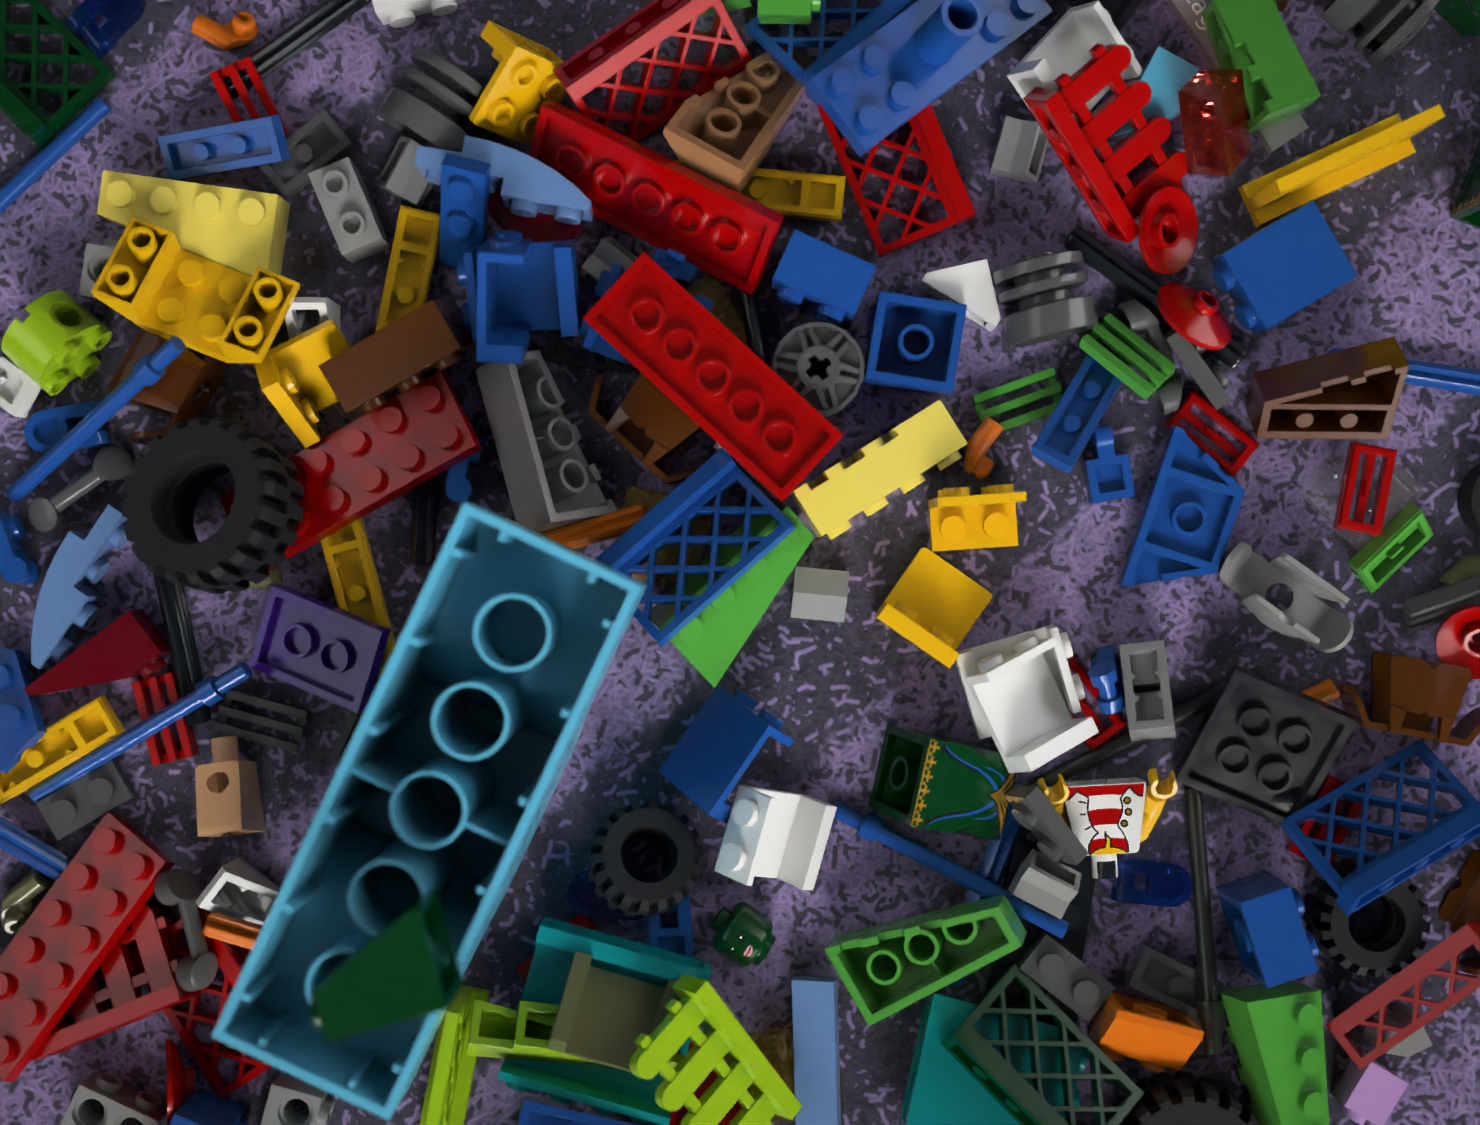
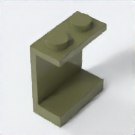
(606, 1013)

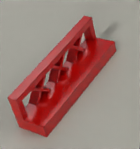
(1399, 984)

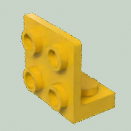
(518, 85)
(296, 383)
(974, 521)
(933, 606)

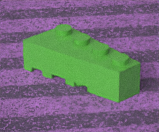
(724, 626)
(920, 954)
(1280, 1051)

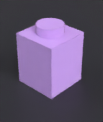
(1368, 1092)

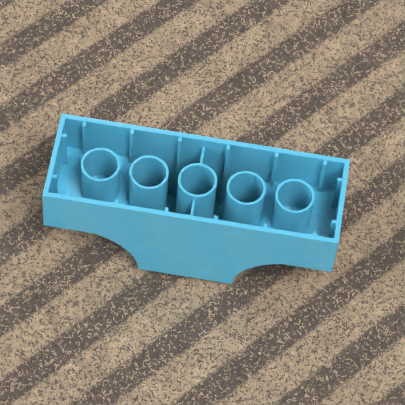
(434, 790)

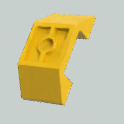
(193, 296)

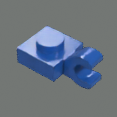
(676, 265)
(1108, 474)

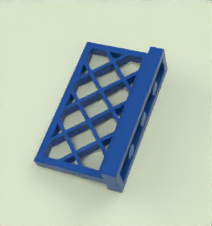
(871, 21)
(675, 515)
(1402, 860)

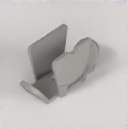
(1306, 616)

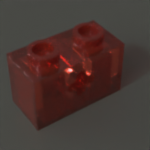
(1214, 121)

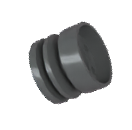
(1387, 20)
(436, 104)
(1044, 298)
(822, 344)

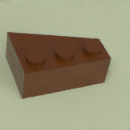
(398, 355)
(1330, 395)

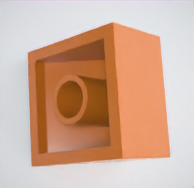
(1144, 1031)

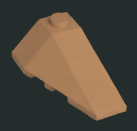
(736, 121)

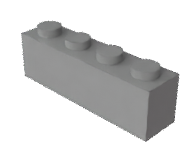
(539, 447)

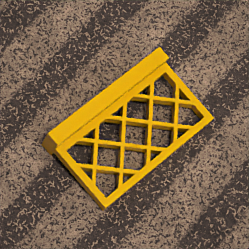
(1334, 166)

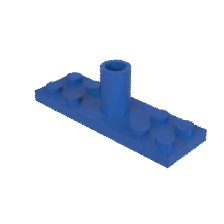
(916, 62)

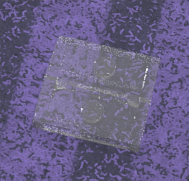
(1323, 488)

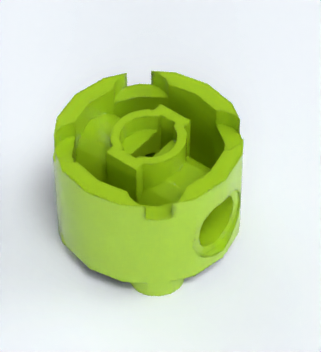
(56, 341)

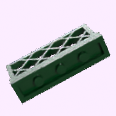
(15, 104)
(1009, 1086)

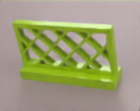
(450, 1068)

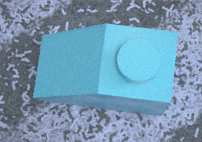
(1166, 77)

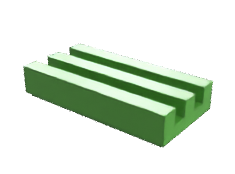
(1132, 352)
(1054, 389)
(1388, 552)

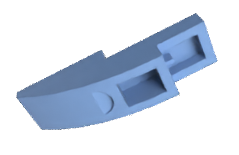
(524, 181)
(65, 595)

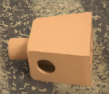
(233, 807)

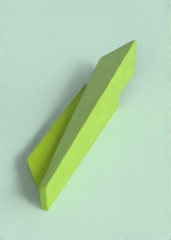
(520, 1033)

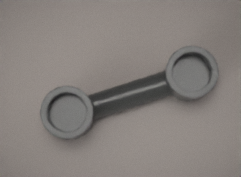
(1141, 319)
(109, 465)
(182, 888)

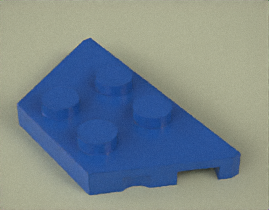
(1183, 517)
(19, 714)

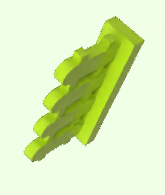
(721, 1039)

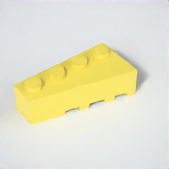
(209, 220)
(880, 469)

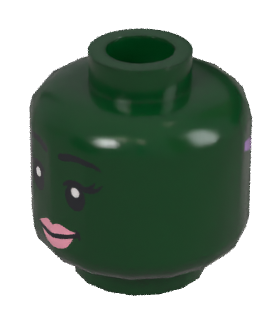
(742, 934)

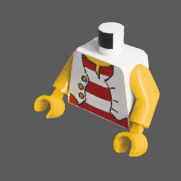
(1110, 814)

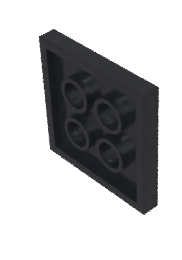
(1264, 746)

